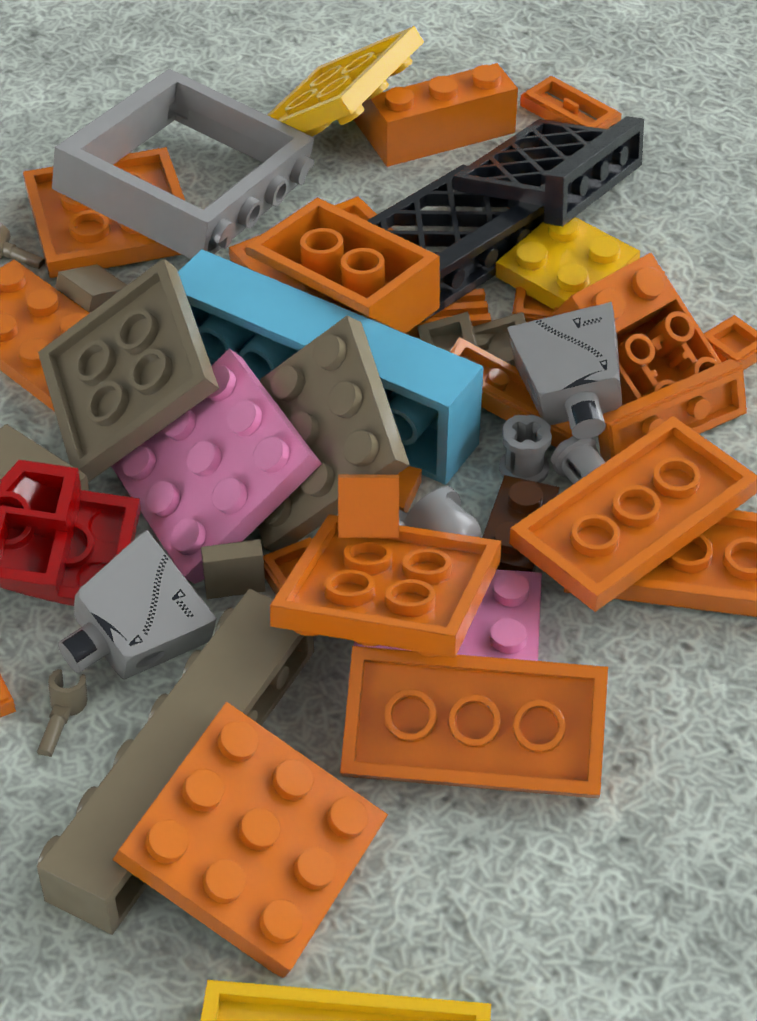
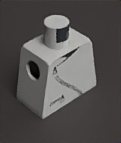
(571, 367)
(136, 613)

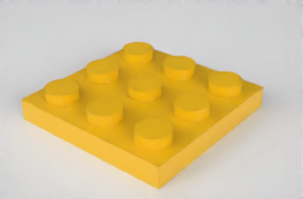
(343, 84)

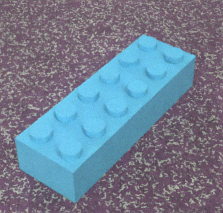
(266, 322)

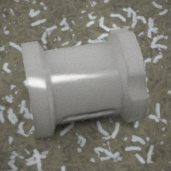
(524, 448)
(582, 456)

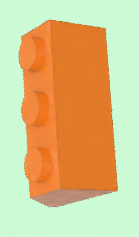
(440, 114)
(354, 264)

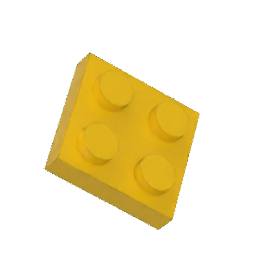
(563, 260)

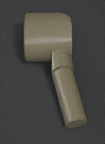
(12, 252)
(64, 703)

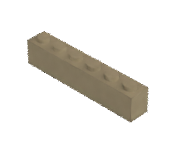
(240, 665)

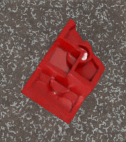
(57, 532)

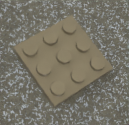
(127, 370)
(344, 417)

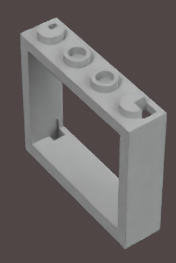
(87, 174)

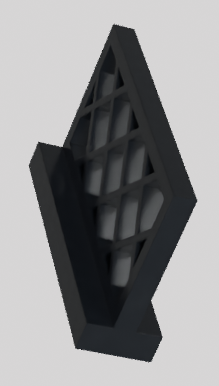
(557, 166)
(469, 254)

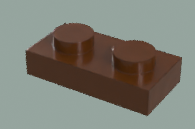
(513, 503)

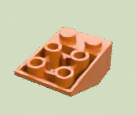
(653, 328)

